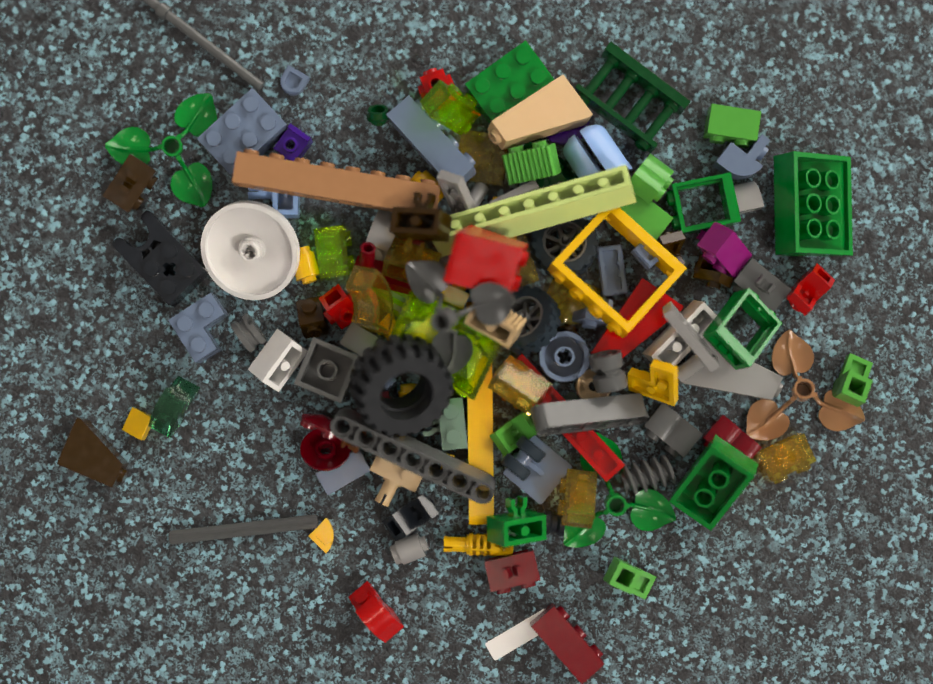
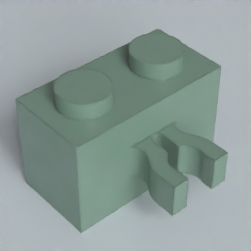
(451, 426)

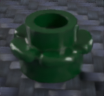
(377, 115)

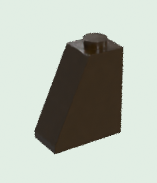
(93, 455)

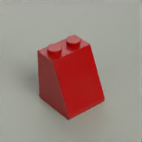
(485, 257)

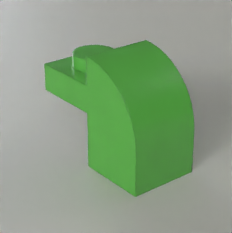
(853, 382)
(511, 431)
(629, 578)

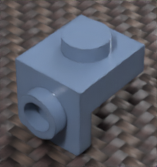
(587, 320)

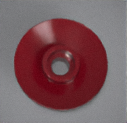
(315, 445)

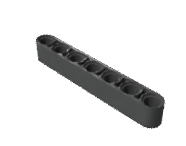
(421, 466)

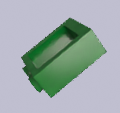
(727, 196)
(727, 344)

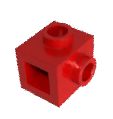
(431, 77)
(338, 306)

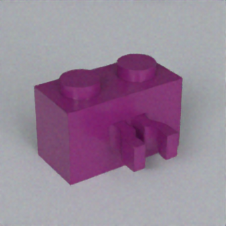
(723, 249)

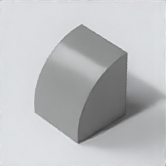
(748, 197)

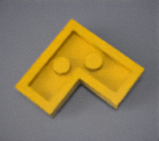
(659, 384)

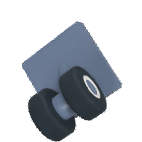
(535, 468)

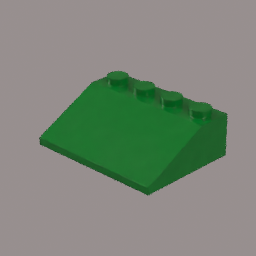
(812, 204)

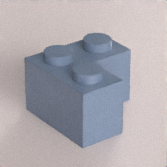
(193, 327)

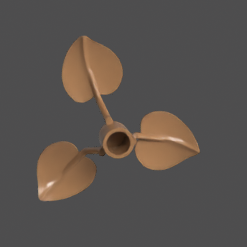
(789, 357)

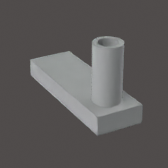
(457, 192)
(703, 354)

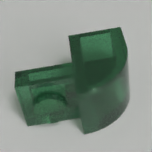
(172, 406)

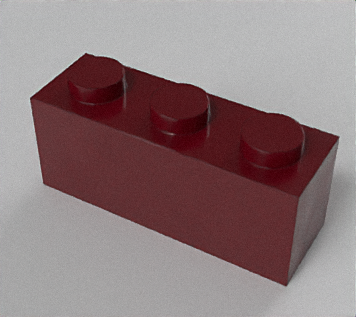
(568, 642)

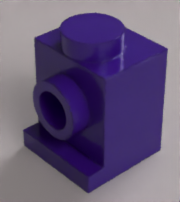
(301, 140)

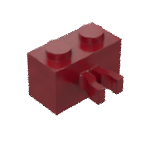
(512, 571)

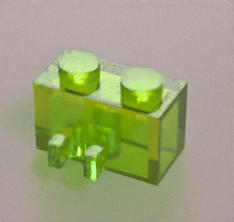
(451, 107)
(333, 252)

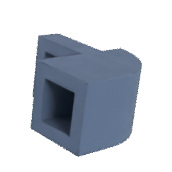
(739, 163)

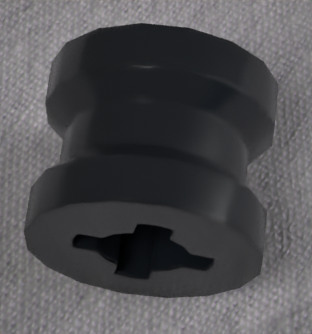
(553, 523)

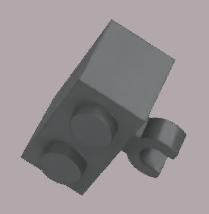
(761, 281)

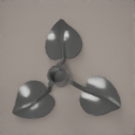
(490, 300)

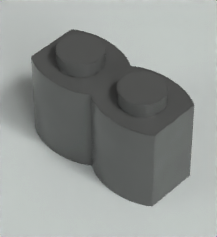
(672, 430)

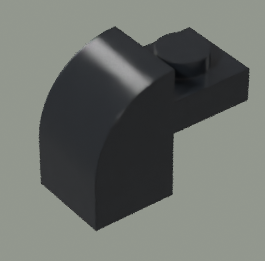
(410, 516)

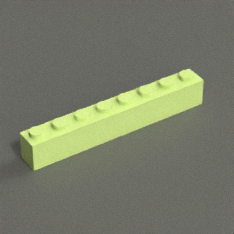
(547, 206)

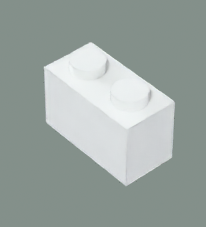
(277, 360)

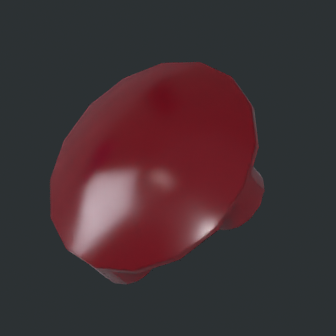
(319, 422)

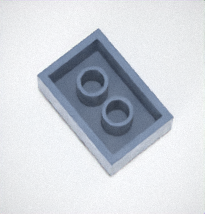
(243, 126)

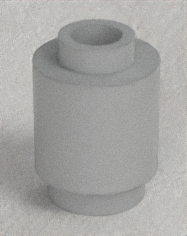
(409, 549)

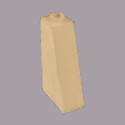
(542, 114)

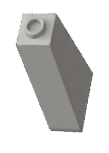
(749, 381)

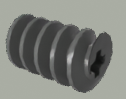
(647, 475)

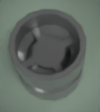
(608, 371)

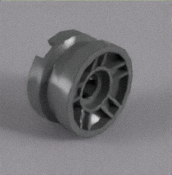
(248, 332)

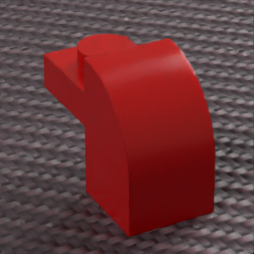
(809, 289)
(375, 613)

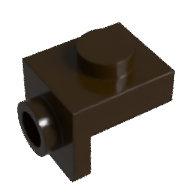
(673, 243)
(712, 279)
(311, 317)

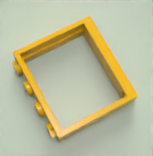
(596, 305)

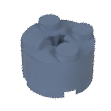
(577, 352)

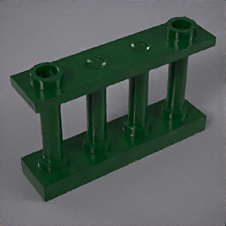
(653, 88)

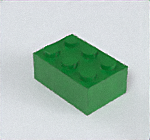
(508, 81)
(713, 482)

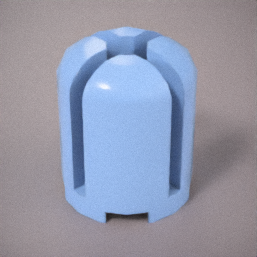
(601, 145)

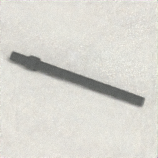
(165, 13)

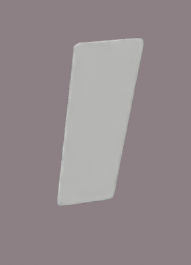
(512, 638)

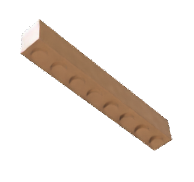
(327, 182)

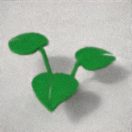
(191, 184)
(648, 512)

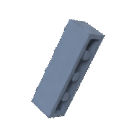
(429, 141)

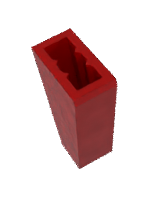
(644, 328)

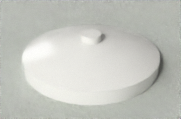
(250, 250)

